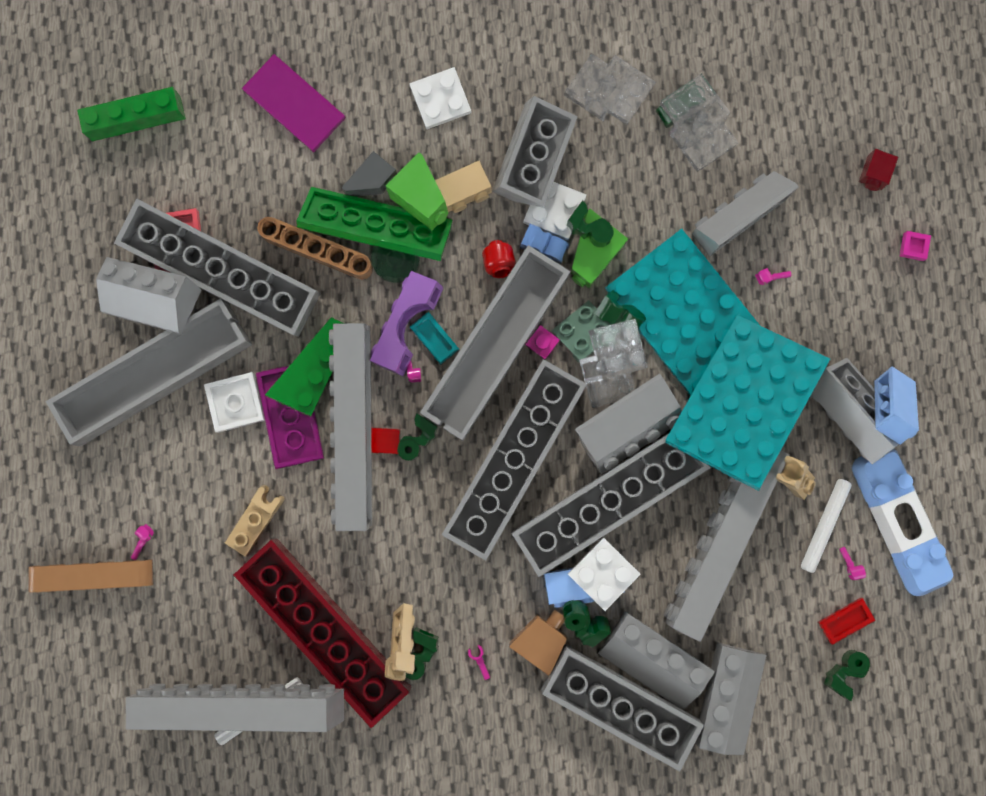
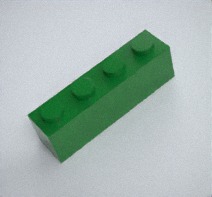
(131, 114)

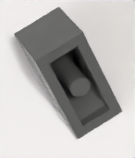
(370, 177)

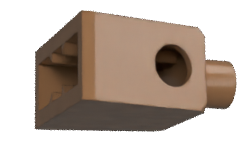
(541, 641)

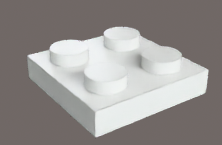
(440, 98)
(556, 212)
(234, 402)
(604, 574)

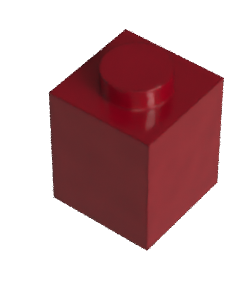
(878, 170)

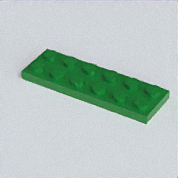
(371, 224)

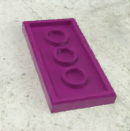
(293, 103)
(291, 434)

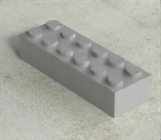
(622, 707)

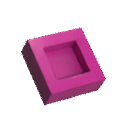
(915, 245)
(542, 342)

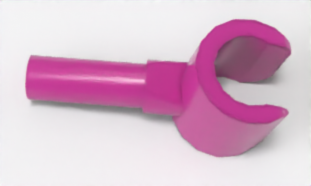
(765, 276)
(413, 374)
(143, 534)
(857, 572)
(480, 662)

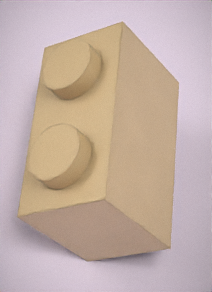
(464, 187)

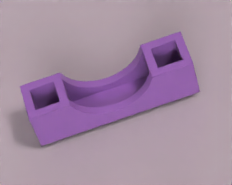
(417, 295)

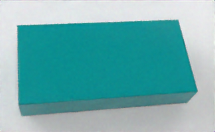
(434, 338)

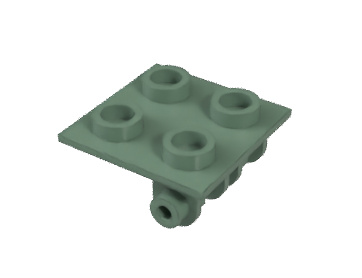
(575, 330)

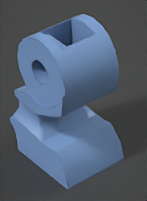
(545, 243)

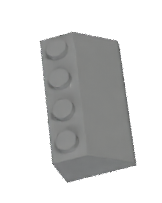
(534, 153)
(743, 211)
(146, 295)
(851, 404)
(629, 424)
(656, 661)
(730, 699)

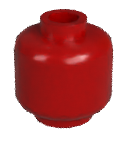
(498, 259)

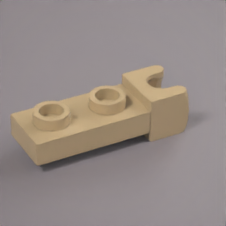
(797, 477)
(253, 521)
(400, 659)

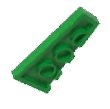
(307, 375)

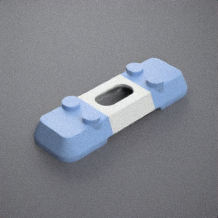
(920, 560)

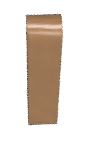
(307, 240)
(90, 576)

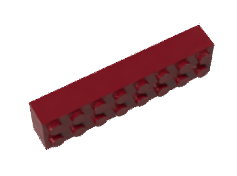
(321, 631)

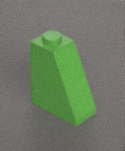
(418, 193)
(593, 260)

